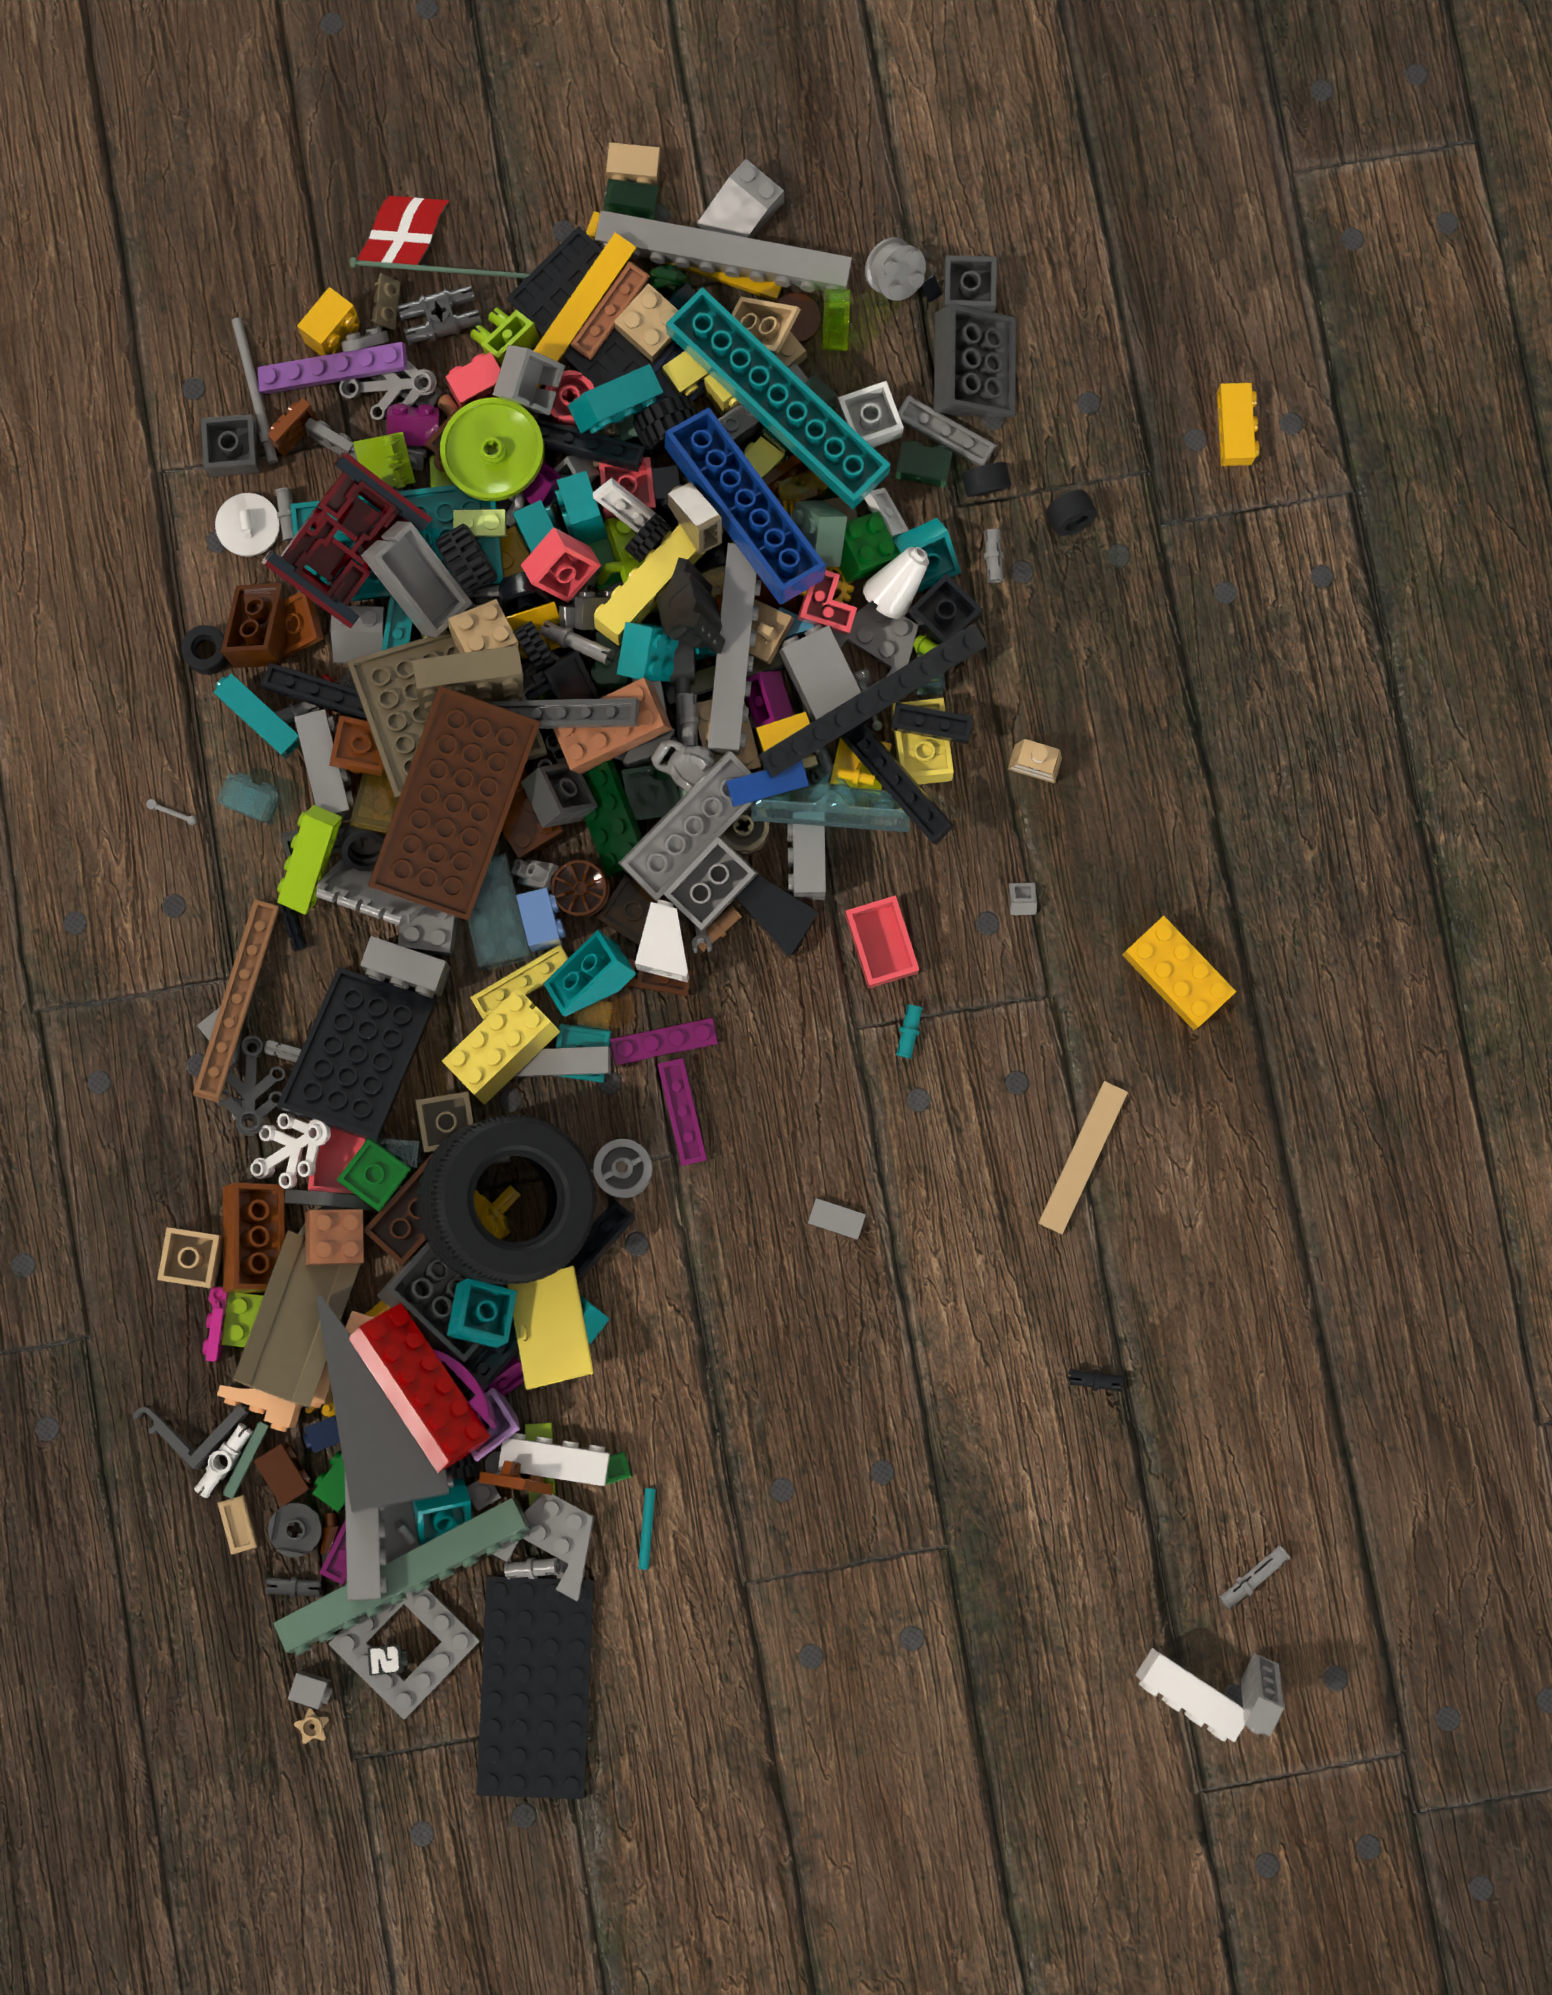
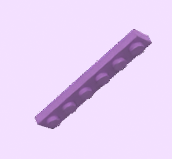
(332, 368)

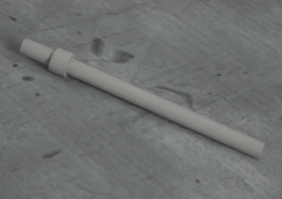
(254, 390)

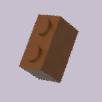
(284, 1473)

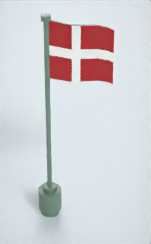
(404, 235)

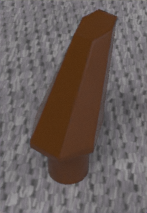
(329, 1533)

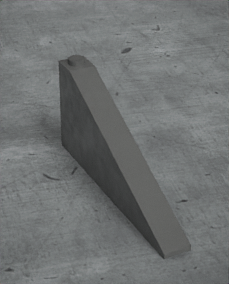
(377, 1448)

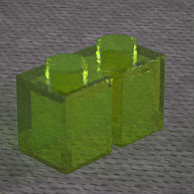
(836, 319)

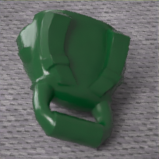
(668, 279)

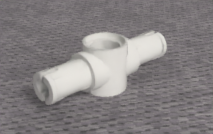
(215, 1469)

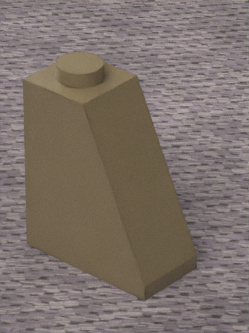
(696, 517)

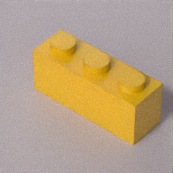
(1237, 424)

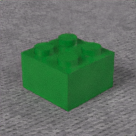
(866, 547)

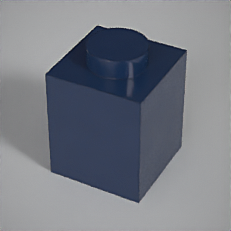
(322, 1434)

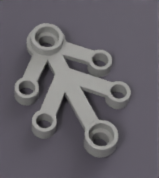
(393, 386)

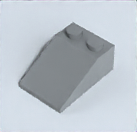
(743, 203)

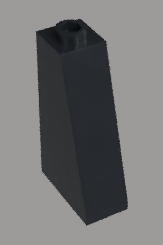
(777, 913)

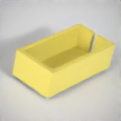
(501, 1046)

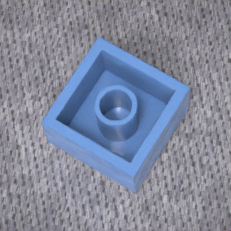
(539, 919)

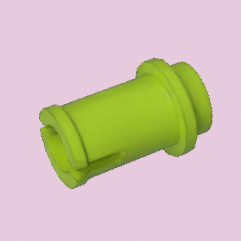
(923, 644)

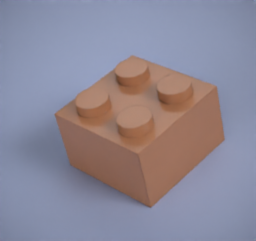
(334, 1237)

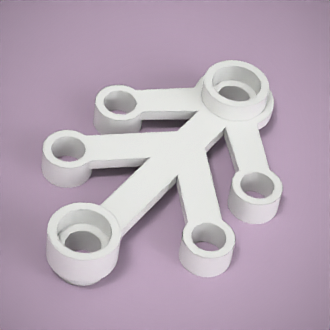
(292, 1149)

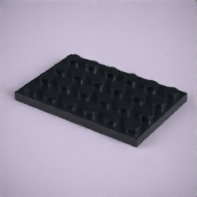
(357, 1054)

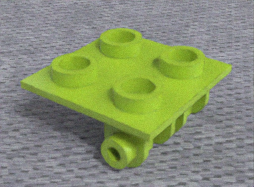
(386, 458)

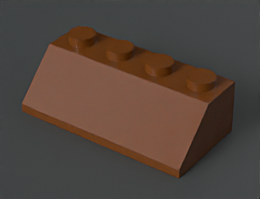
(251, 1235)

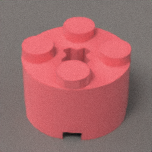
(571, 386)

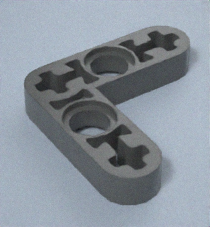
(328, 1199)

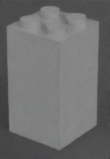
(818, 671)

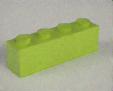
(309, 858)

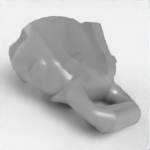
(685, 765)

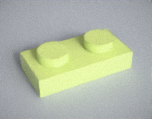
(482, 522)

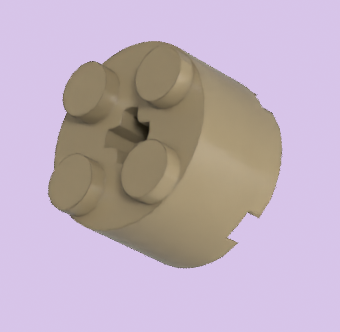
(747, 842)

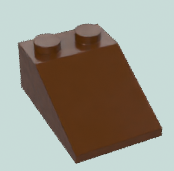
(256, 626)

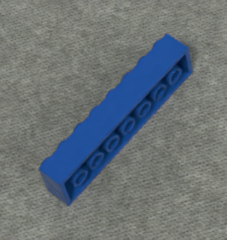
(746, 506)

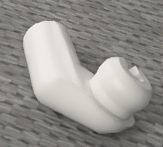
(518, 503)

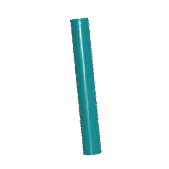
(646, 1532)

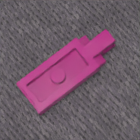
(215, 1321)

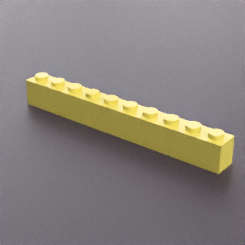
(639, 593)

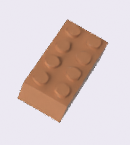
(593, 746)

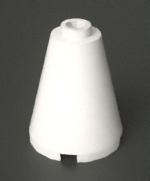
(897, 583)

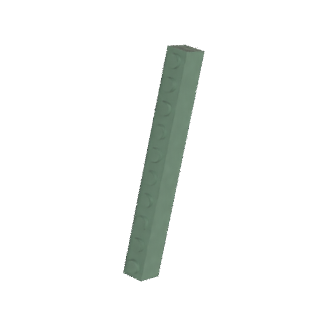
(404, 1575)

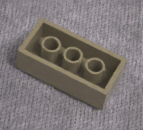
(480, 674)

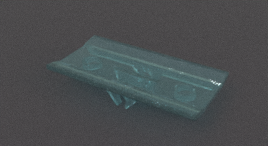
(834, 807)

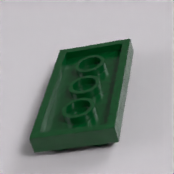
(613, 821)

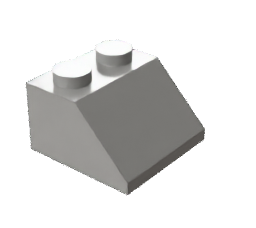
(363, 637)

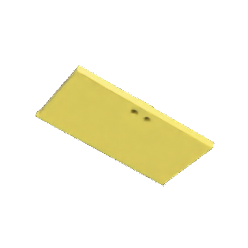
(555, 1327)

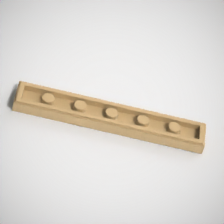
(1082, 1157)

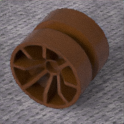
(581, 888)

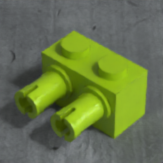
(511, 330)

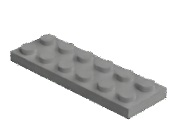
(686, 829)

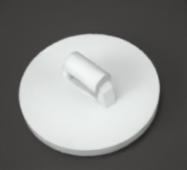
(247, 524)

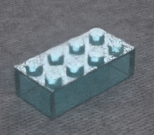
(497, 920)

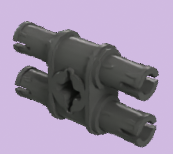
(428, 306)

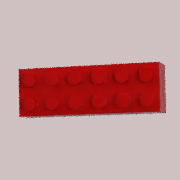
(419, 1387)

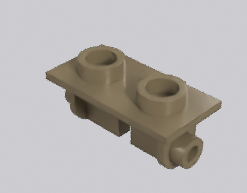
(386, 302)

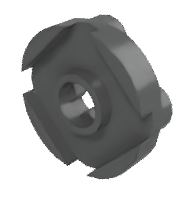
(287, 1516)

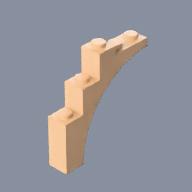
(280, 1412)

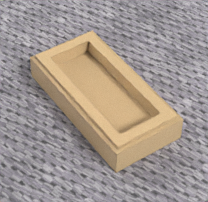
(238, 1524)

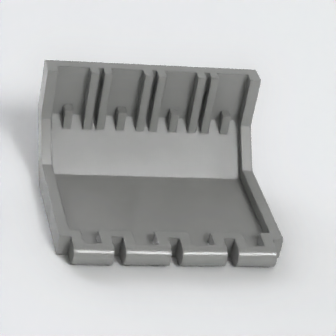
(352, 891)

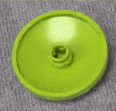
(492, 449)

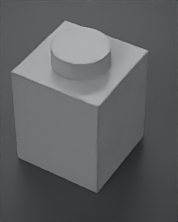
(310, 1690)

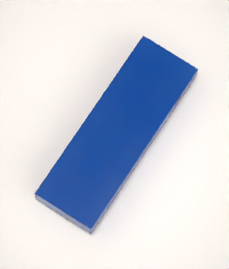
(761, 786)

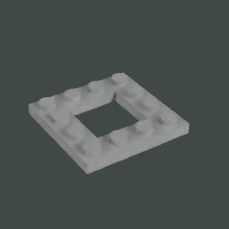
(407, 1694)

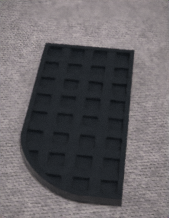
(547, 292)

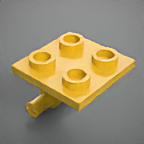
(853, 770)

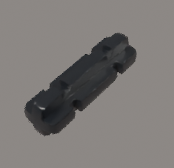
(293, 928)

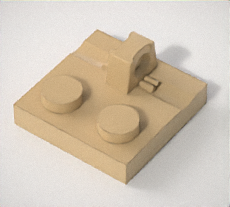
(770, 632)

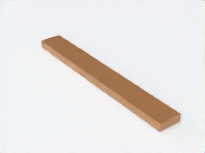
(236, 1001)

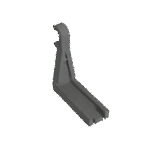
(198, 1457)

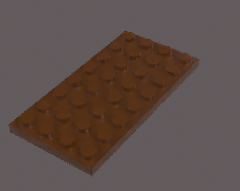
(453, 803)

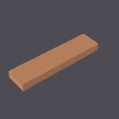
(615, 301)

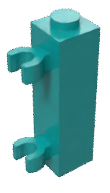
(257, 715)

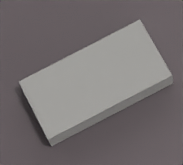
(836, 1219)

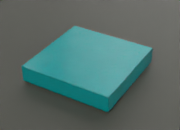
(579, 1037)

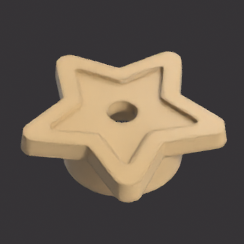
(307, 1732)

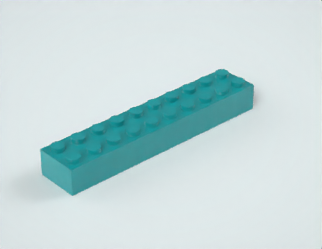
(777, 398)

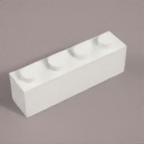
(556, 1460)

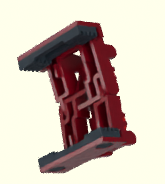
(327, 554)

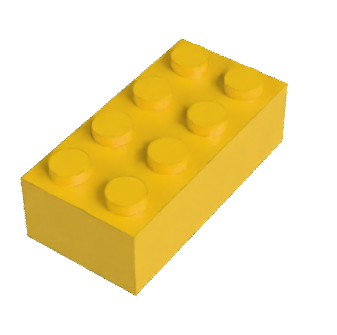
(1179, 973)

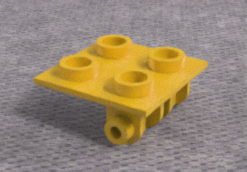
(538, 616)

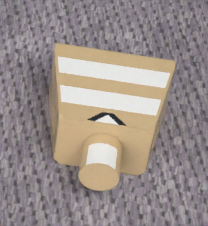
(1035, 760)

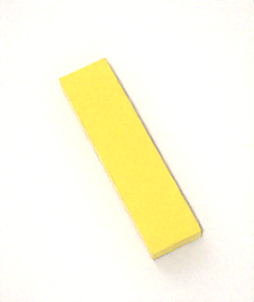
(526, 978)

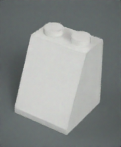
(662, 943)

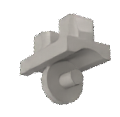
(534, 873)

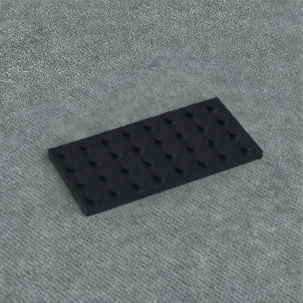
(534, 1689)

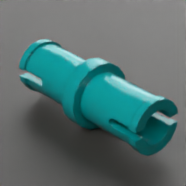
(909, 1031)

